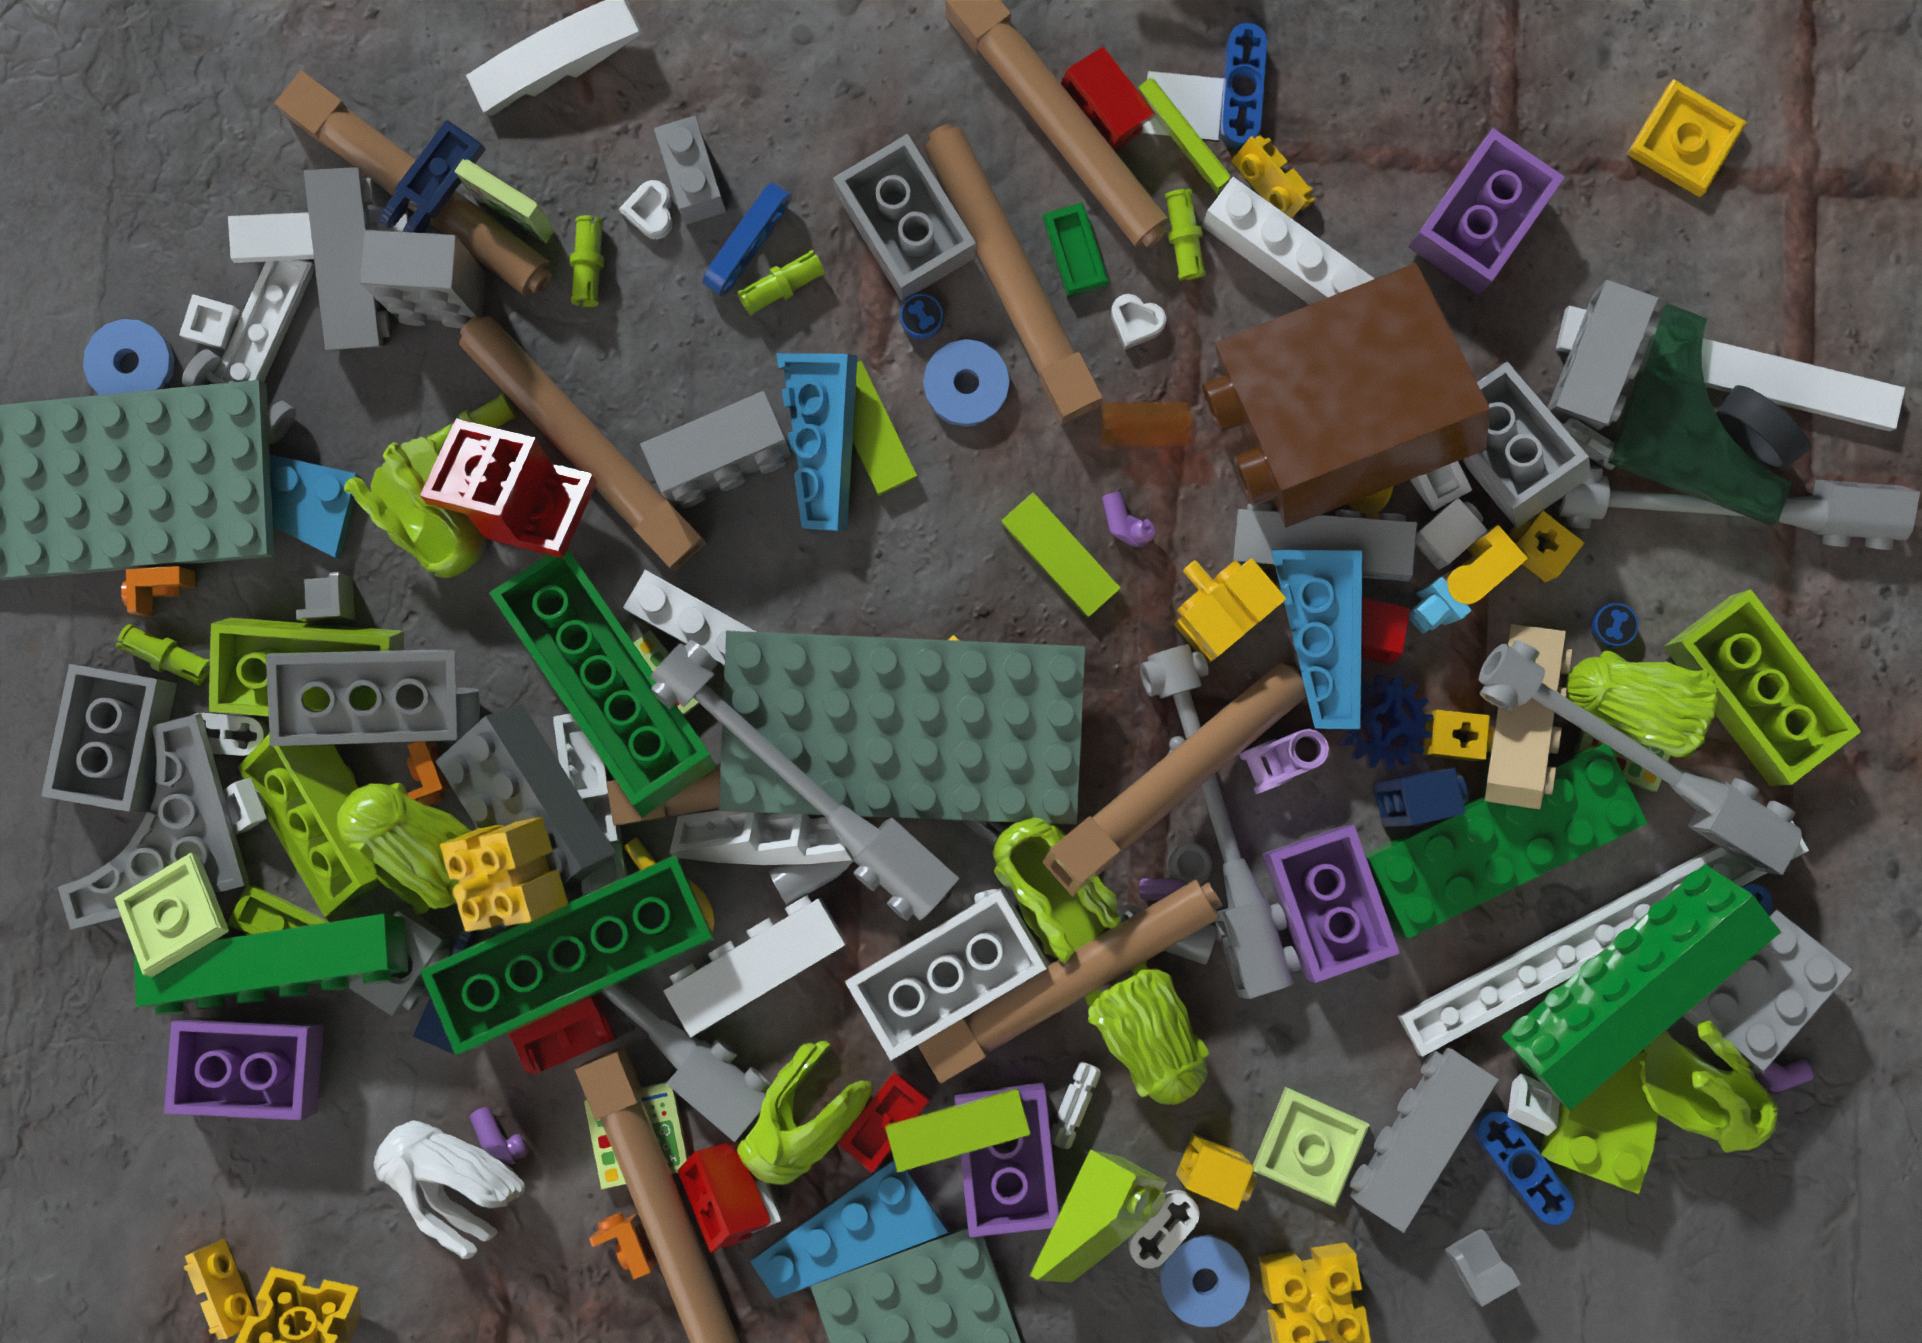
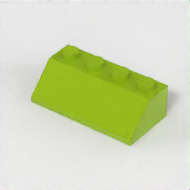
(241, 650)
(302, 802)

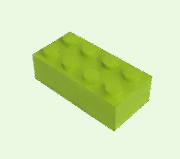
(1765, 689)

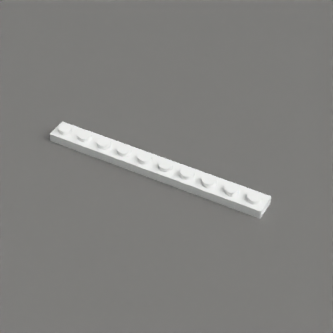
(1552, 957)

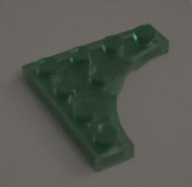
(1676, 435)

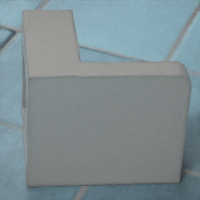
(328, 600)
(1481, 1268)

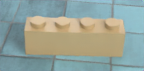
(1527, 734)

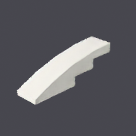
(554, 52)
(589, 778)
(757, 839)

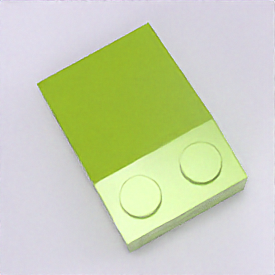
(1608, 1131)
(1100, 1213)

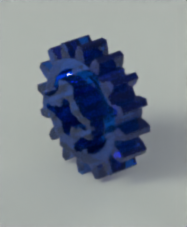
(1402, 727)

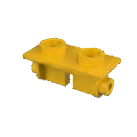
(1261, 166)
(216, 1274)

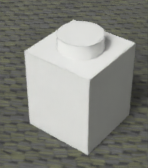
(1450, 533)

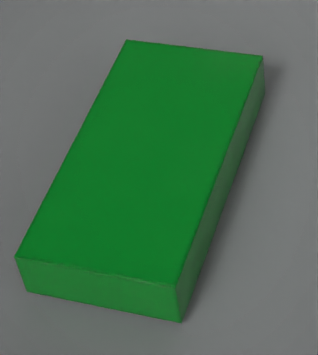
(1075, 250)

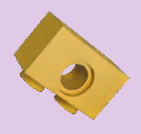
(1216, 1172)

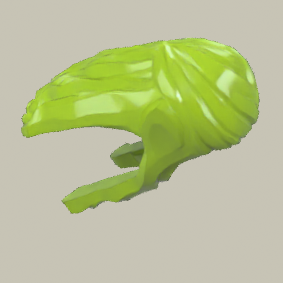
(437, 537)
(1647, 700)
(401, 843)
(1047, 907)
(1151, 1035)
(1704, 1098)
(780, 1150)

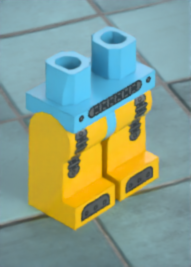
(1450, 594)

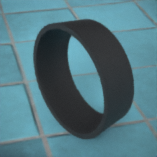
(1762, 428)

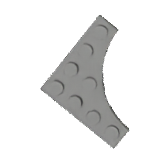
(183, 819)

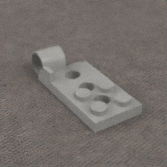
(442, 714)

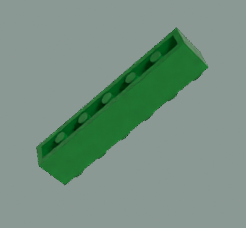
(278, 962)

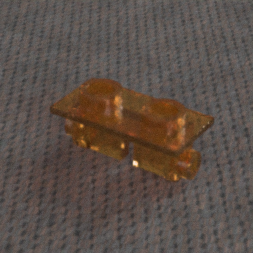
(1145, 424)

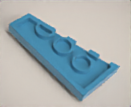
(822, 421)
(311, 503)
(1325, 626)
(858, 1227)

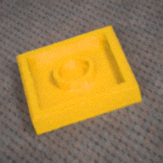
(1686, 138)

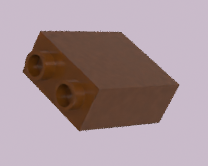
(1347, 397)

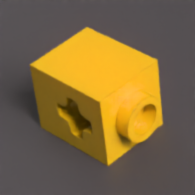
(1558, 547)
(1443, 744)

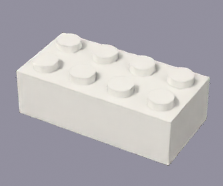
(947, 973)

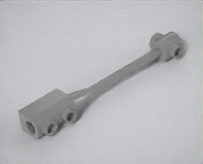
(1835, 509)
(1723, 811)
(883, 853)
(1249, 923)
(703, 1070)

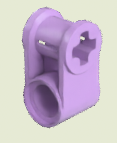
(1282, 759)

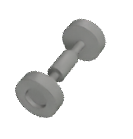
(201, 372)

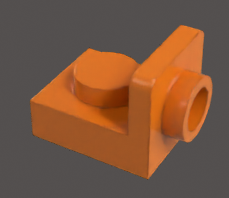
(153, 582)
(425, 769)
(633, 1247)

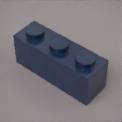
(1420, 797)

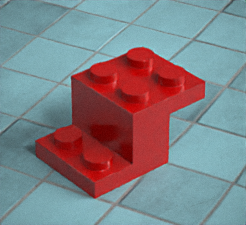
(509, 488)

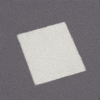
(1197, 100)

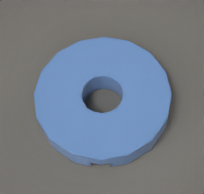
(116, 340)
(960, 358)
(1220, 1302)

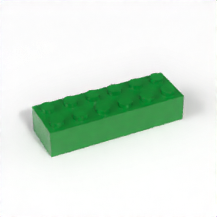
(603, 681)
(1499, 846)
(566, 955)
(1640, 984)

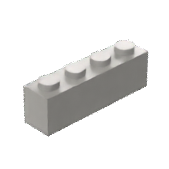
(337, 220)
(1384, 543)
(1422, 1137)

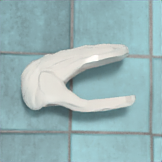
(432, 1158)

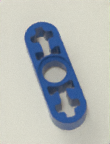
(1234, 56)
(747, 239)
(1533, 1199)

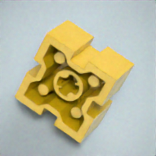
(1225, 606)
(503, 874)
(1314, 1296)
(301, 1313)

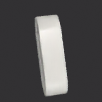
(228, 723)
(1171, 1236)

